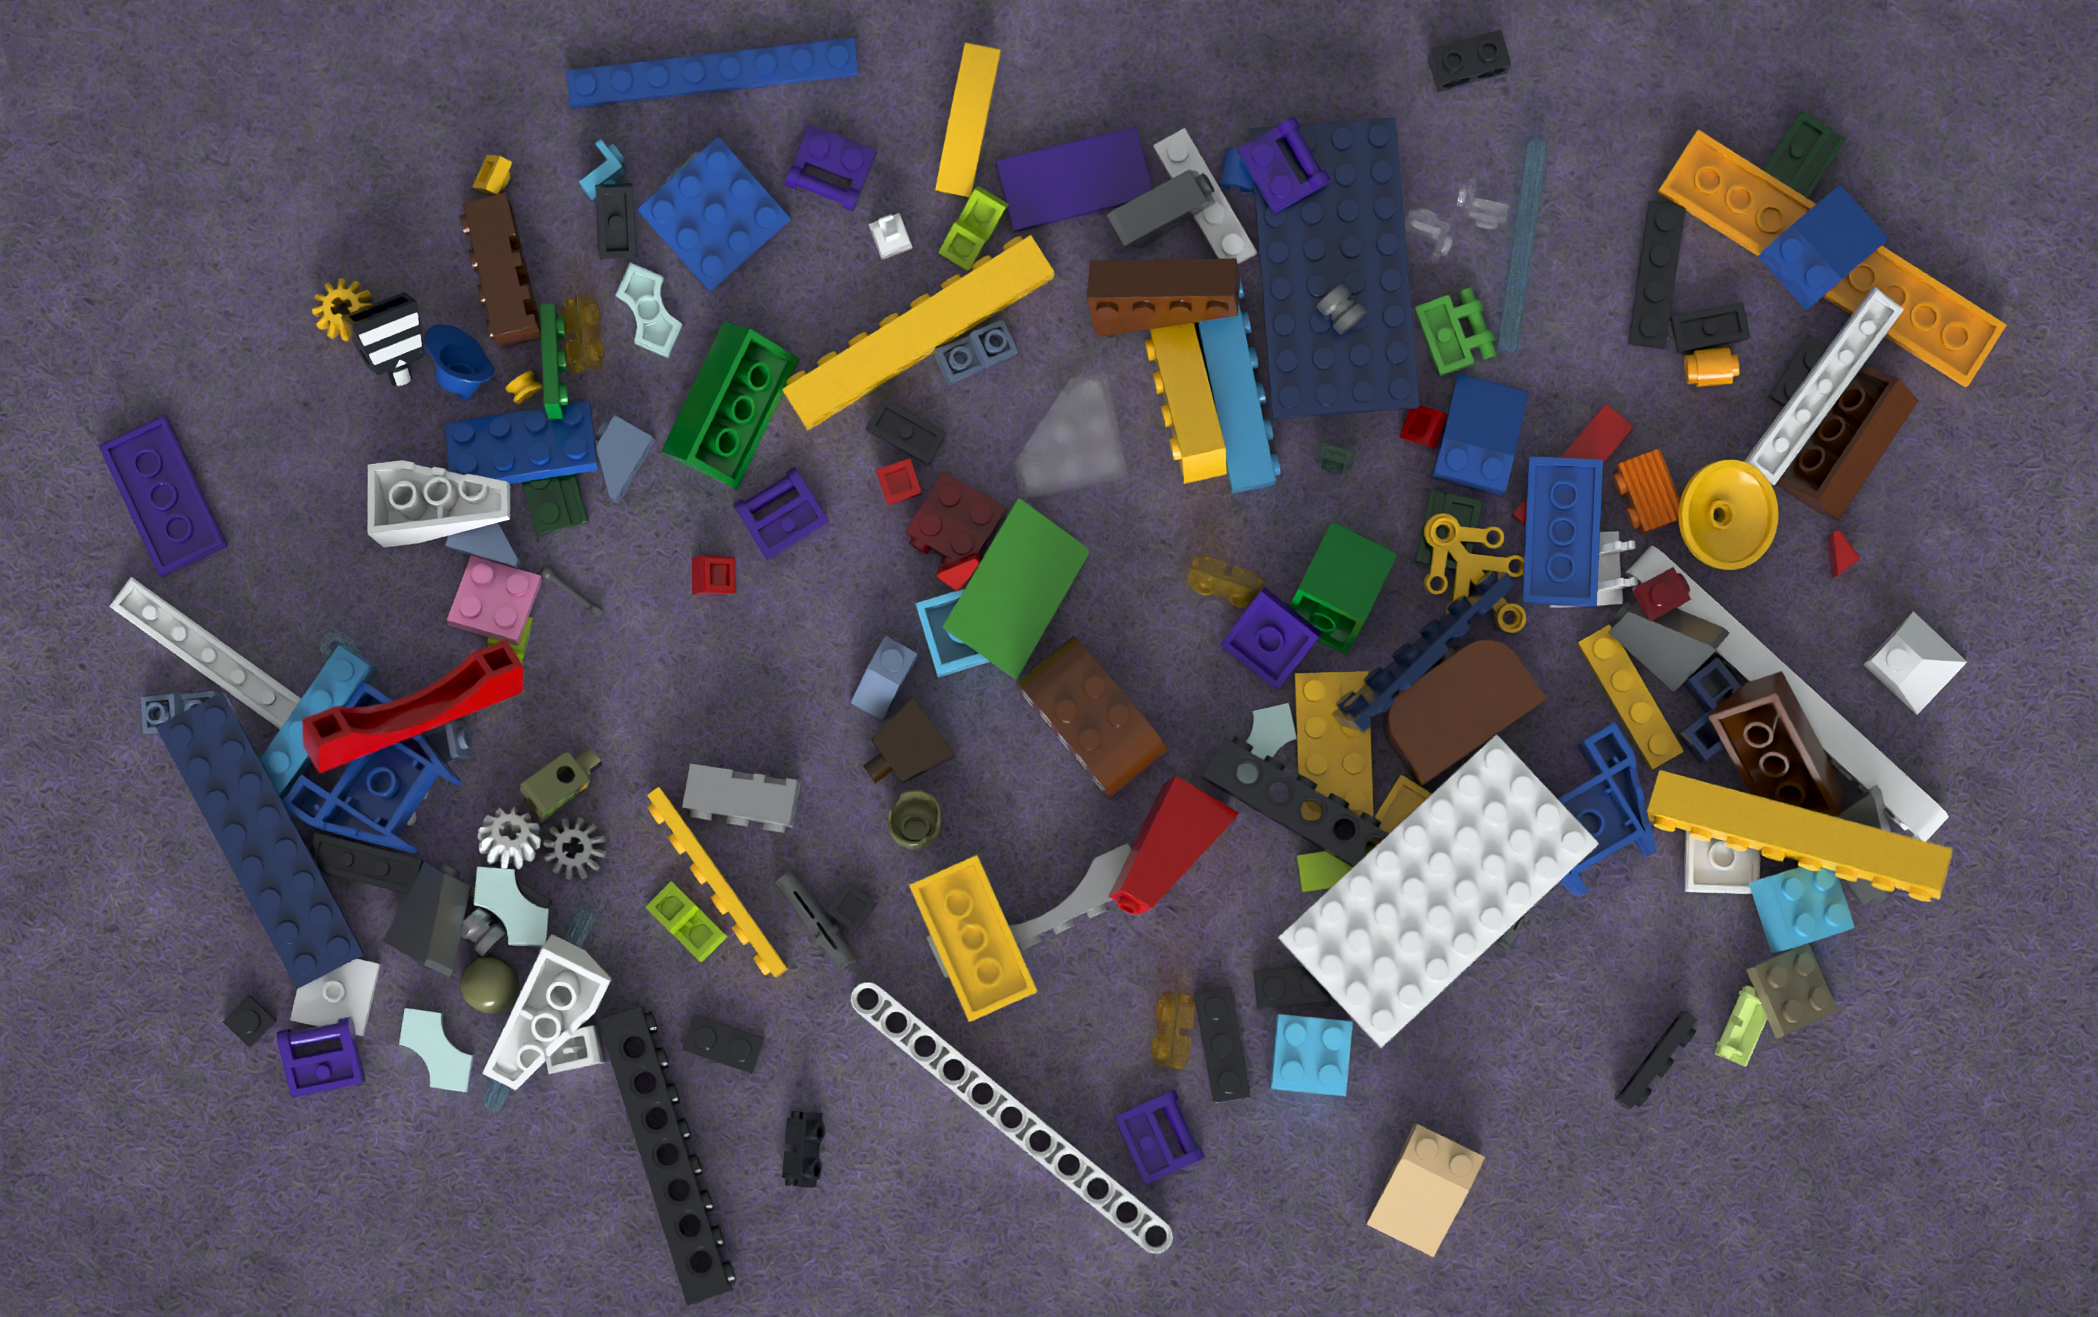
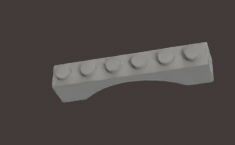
(1088, 898)

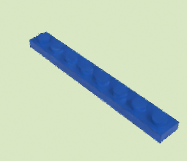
(712, 72)

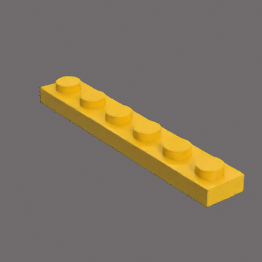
(724, 896)

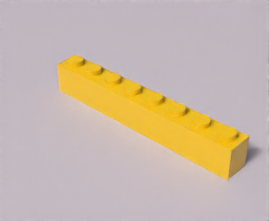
(918, 332)
(1799, 835)

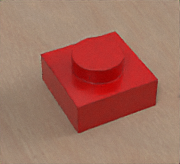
(1423, 426)
(898, 482)

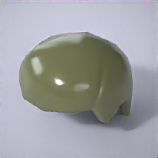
(915, 806)
(490, 985)

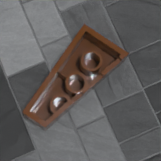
(502, 270)
(1160, 293)

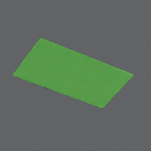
(1016, 588)

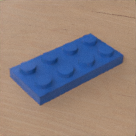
(524, 444)
(1562, 531)

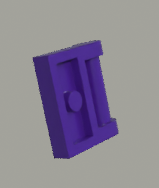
(833, 156)
(1273, 172)
(787, 523)
(325, 1068)
(1147, 1140)

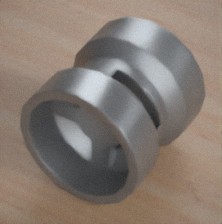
(1343, 310)
(482, 930)

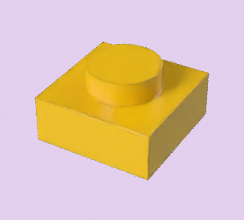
(493, 175)

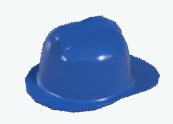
(458, 360)

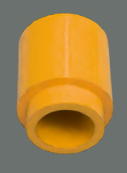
(1711, 367)

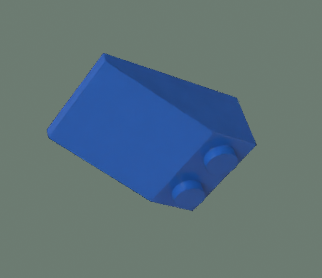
(1822, 247)
(1480, 435)

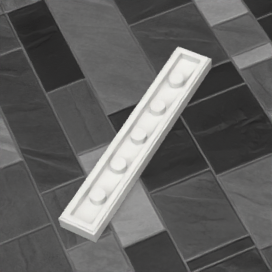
(1824, 385)
(205, 652)

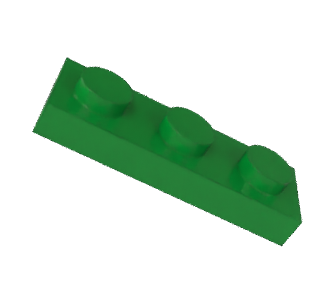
(553, 361)

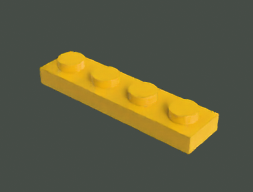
(1630, 698)

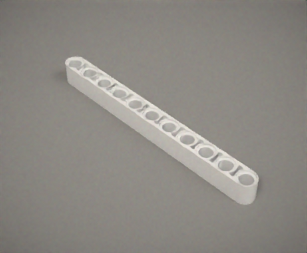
(1840, 740)
(1020, 1134)

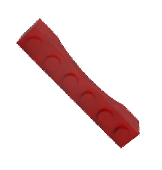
(350, 733)

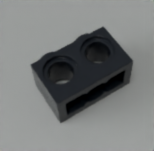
(1469, 61)

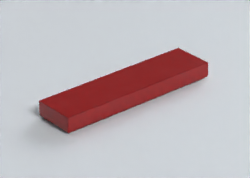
(1594, 442)

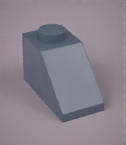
(621, 454)
(486, 543)
(884, 678)

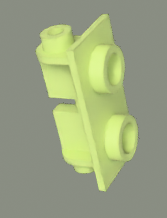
(1742, 1028)

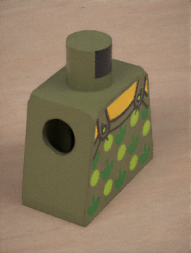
(548, 795)

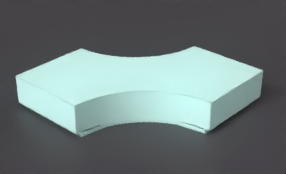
(655, 326)
(1270, 731)
(499, 893)
(446, 1064)

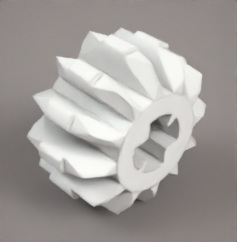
(509, 838)

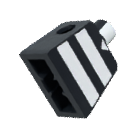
(388, 336)

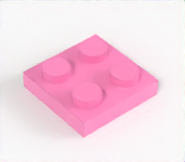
(494, 600)

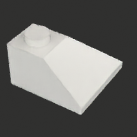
(1915, 663)

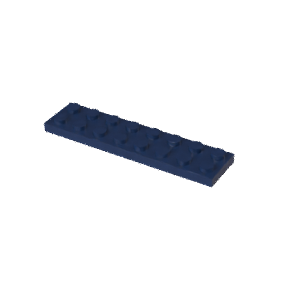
(260, 839)

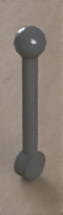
(548, 572)

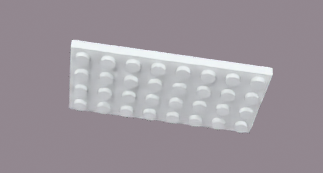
(1438, 891)

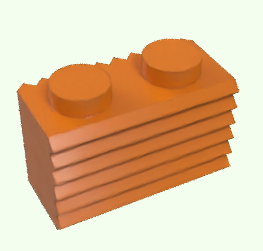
(1648, 492)

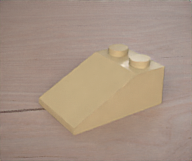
(1425, 1189)

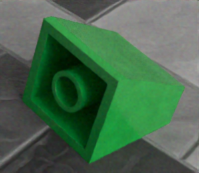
(1342, 585)

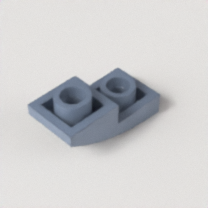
(975, 352)
(163, 707)

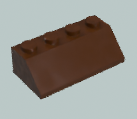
(1848, 442)
(1777, 746)

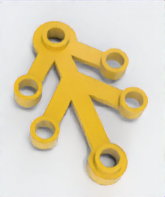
(1470, 565)

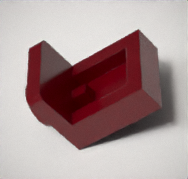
(1662, 593)

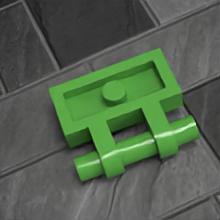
(1445, 336)

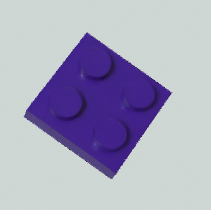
(1271, 638)

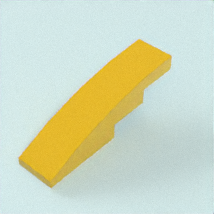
(968, 119)

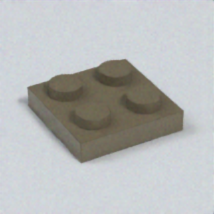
(1792, 990)

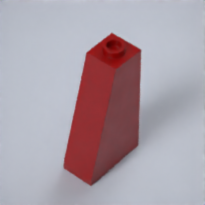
(1169, 843)

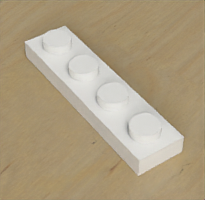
(1217, 221)

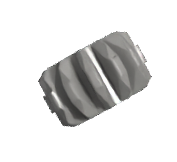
(581, 859)

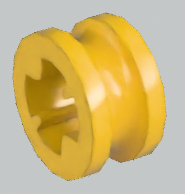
(523, 387)

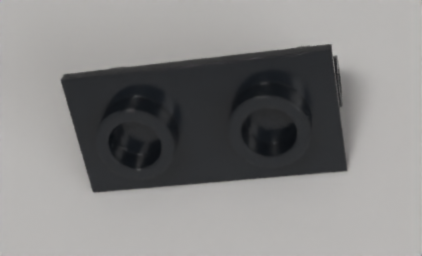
(804, 1166)

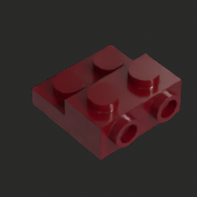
(954, 520)

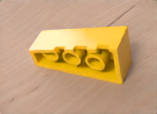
(1188, 402)

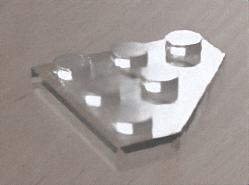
(1074, 442)

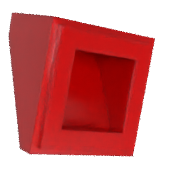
(1841, 553)
(959, 571)
(713, 575)

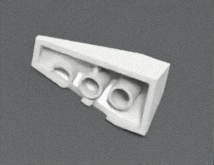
(427, 503)
(552, 1005)

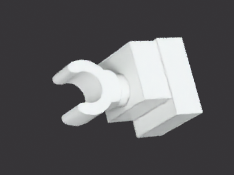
(890, 235)

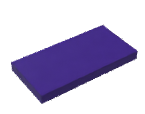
(1074, 179)
(163, 496)

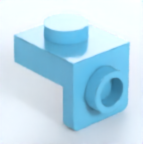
(606, 173)

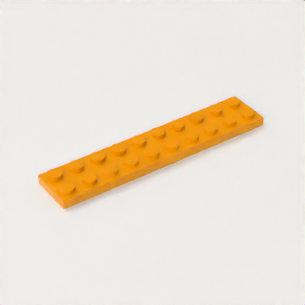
(1758, 208)

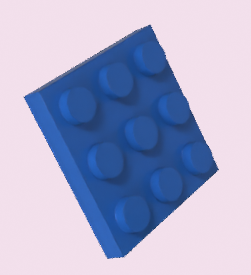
(713, 214)

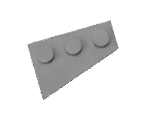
(741, 797)

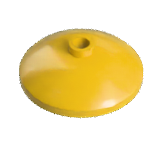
(1745, 517)

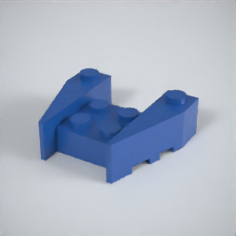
(376, 790)
(1608, 804)

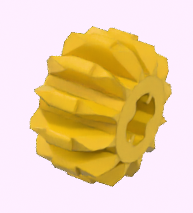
(343, 294)

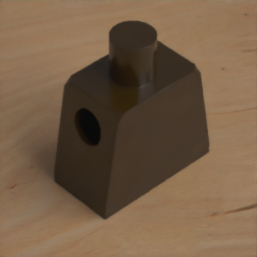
(908, 746)

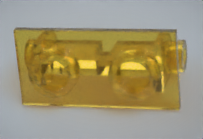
(582, 318)
(1208, 578)
(1168, 1047)

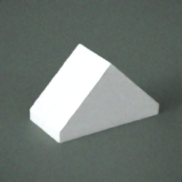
(578, 1051)

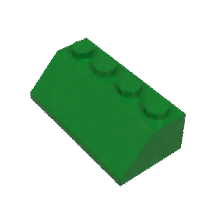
(730, 404)

